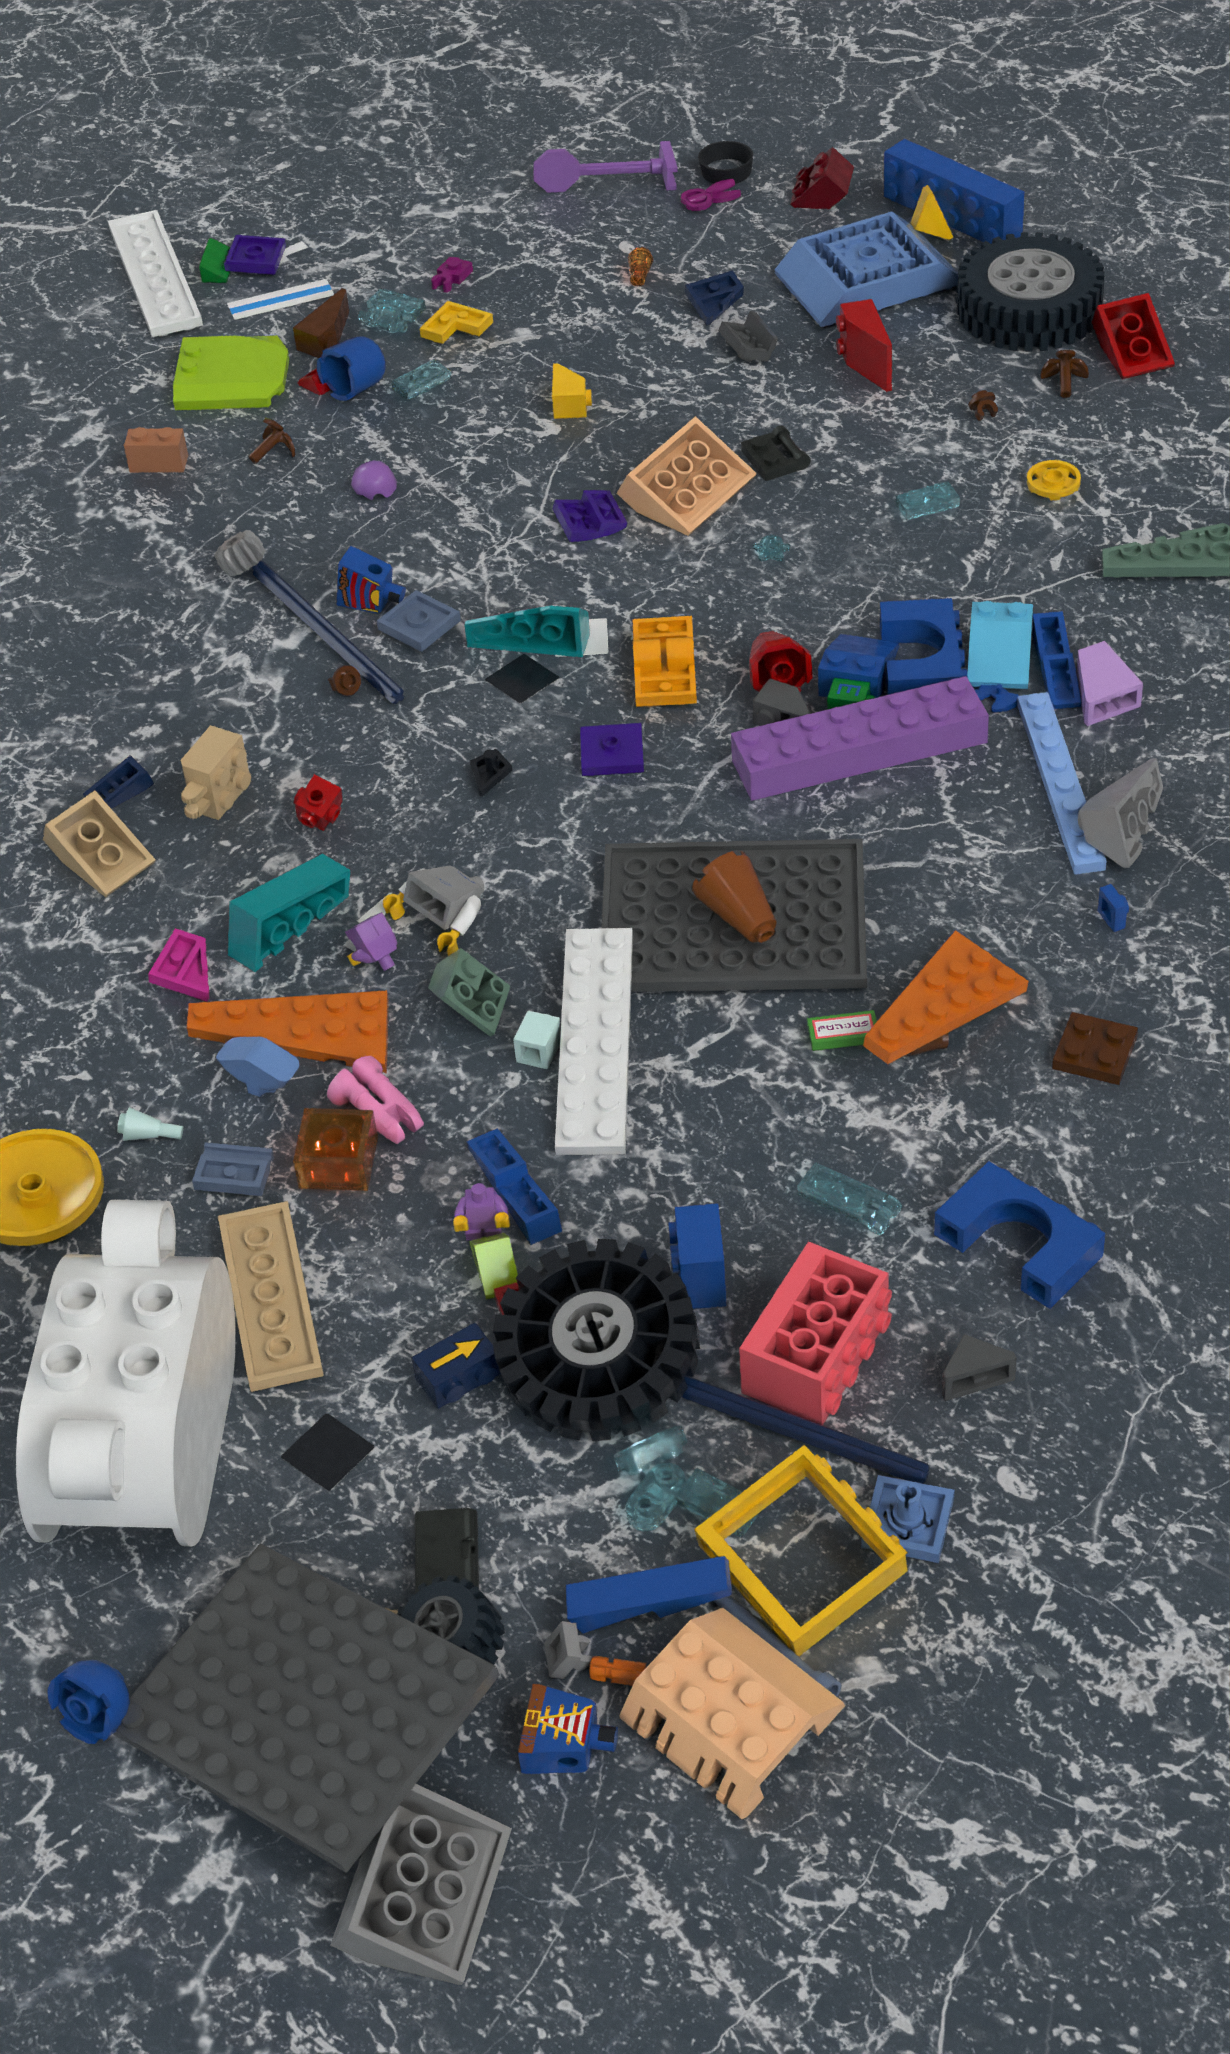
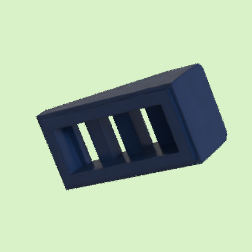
(134, 780)

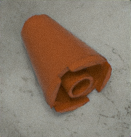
(736, 896)

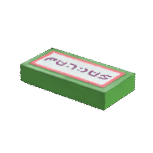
(840, 1029)

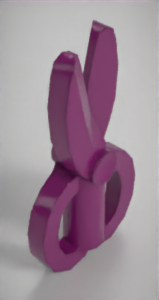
(701, 199)

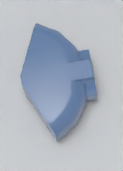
(258, 1063)

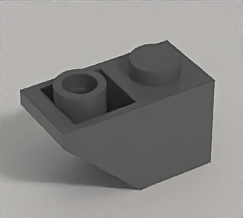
(777, 703)

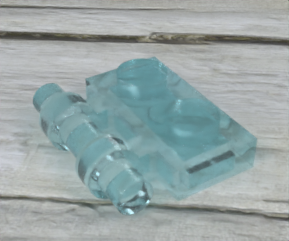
(396, 306)

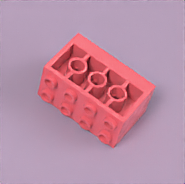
(815, 1334)

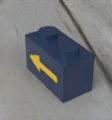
(456, 1365)

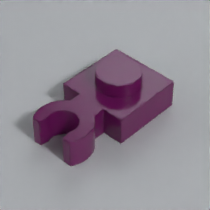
(451, 271)

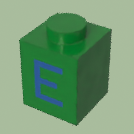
(847, 692)

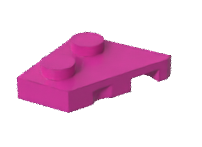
(183, 965)

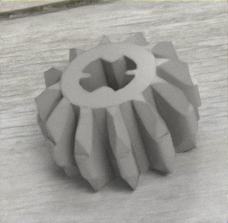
(239, 553)

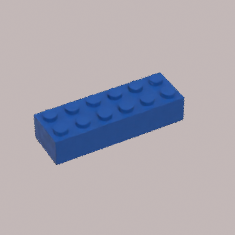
(965, 196)

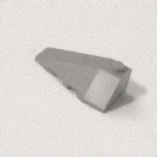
(1120, 812)

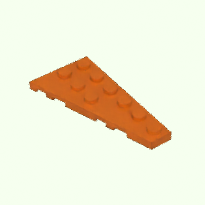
(944, 995)

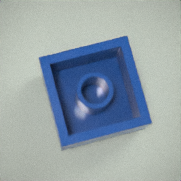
(699, 1254)

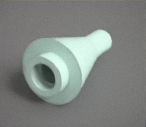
(138, 1125)

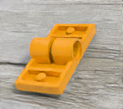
(664, 661)

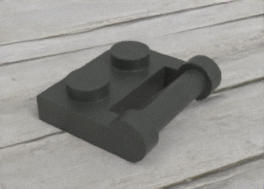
(769, 460)

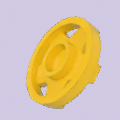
(1053, 482)

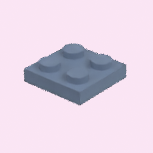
(418, 620)

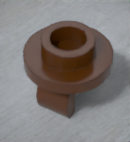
(983, 400)
(345, 680)

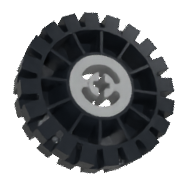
(552, 1357)

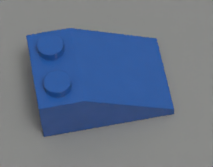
(856, 660)

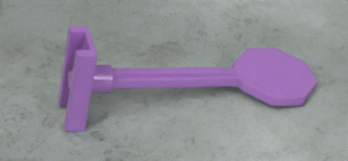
(559, 169)

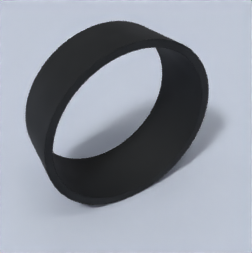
(726, 150)

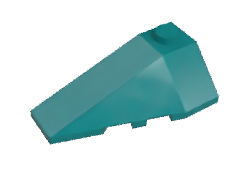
(535, 630)

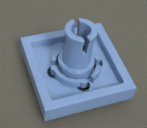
(910, 1507)

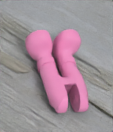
(396, 1107)

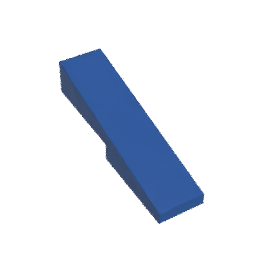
(1056, 660)
(510, 1178)
(659, 1590)

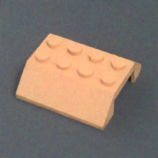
(727, 1706)

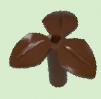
(1066, 366)
(272, 435)

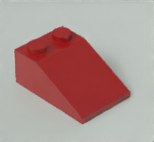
(1132, 336)
(865, 342)

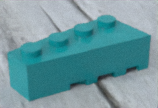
(284, 908)

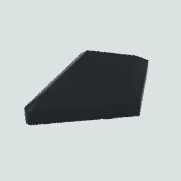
(489, 770)

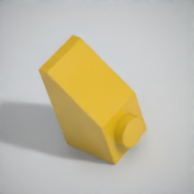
(569, 394)

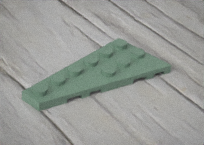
(1193, 554)

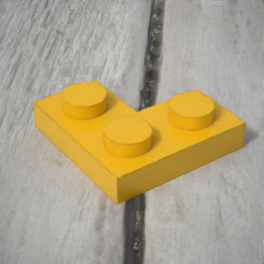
(452, 318)

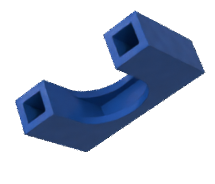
(928, 623)
(999, 1197)

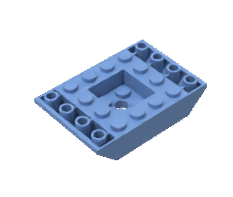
(863, 261)

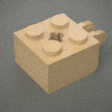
(214, 773)

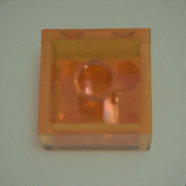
(335, 1149)

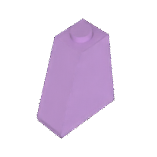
(1105, 684)

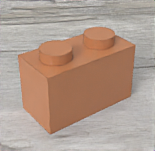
(156, 450)

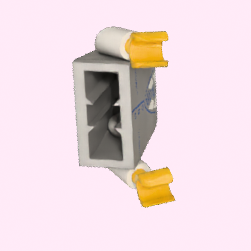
(443, 897)

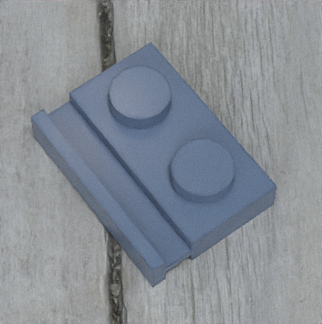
(233, 1169)

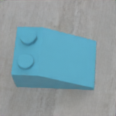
(1000, 644)

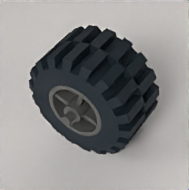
(457, 1614)

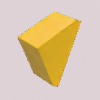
(929, 217)

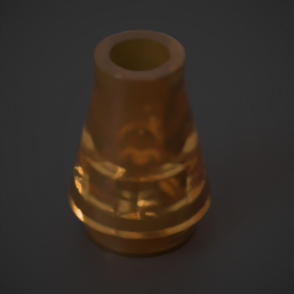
(639, 264)

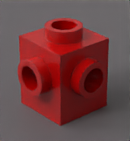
(318, 803)

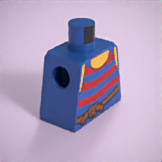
(366, 582)

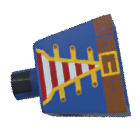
(561, 1733)

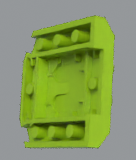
(229, 372)

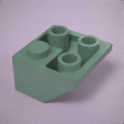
(470, 990)

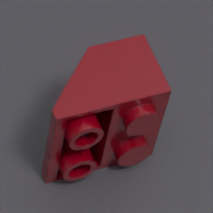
(822, 182)

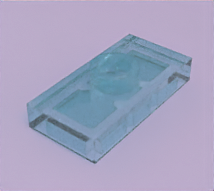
(421, 379)

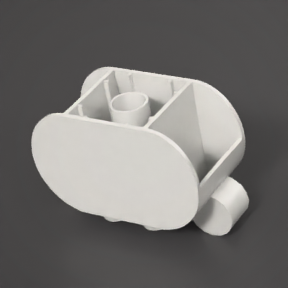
(127, 1384)

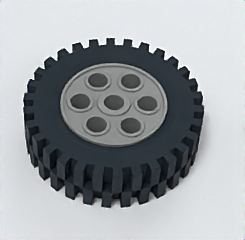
(1029, 291)

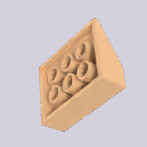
(686, 479)

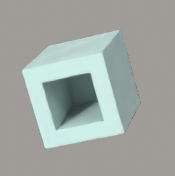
(537, 1039)

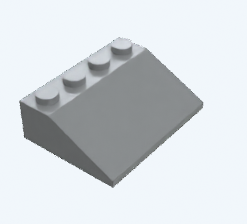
(423, 1888)

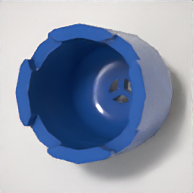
(351, 367)

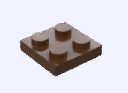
(1095, 1048)

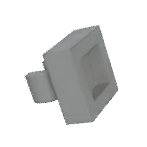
(564, 1650)

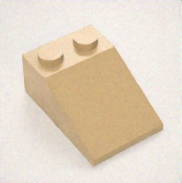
(96, 845)

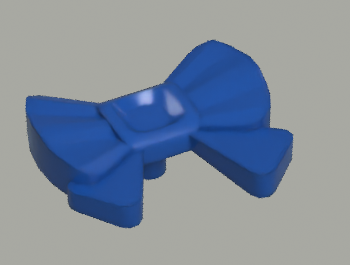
(1003, 699)

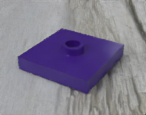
(255, 254)
(611, 749)

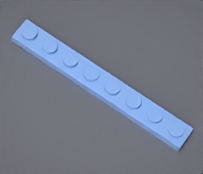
(1059, 779)

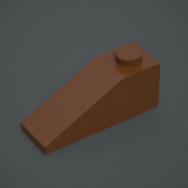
(322, 326)

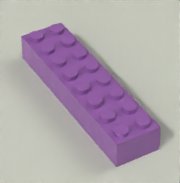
(859, 738)

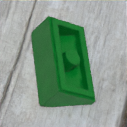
(212, 262)

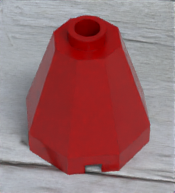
(779, 659)

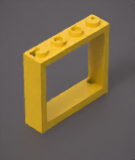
(842, 1497)

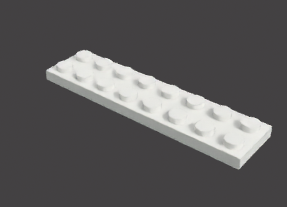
(155, 274)
(594, 1042)

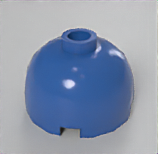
(90, 1699)

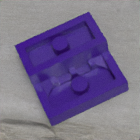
(590, 517)

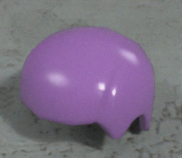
(373, 479)

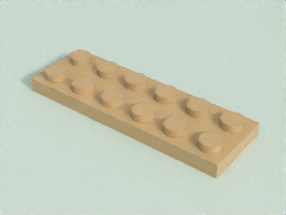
(270, 1296)

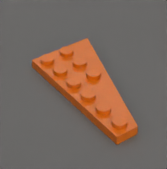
(305, 1026)

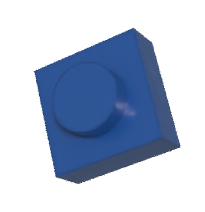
(1113, 907)

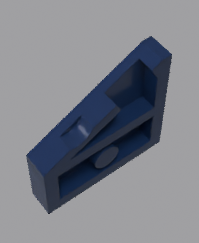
(714, 295)

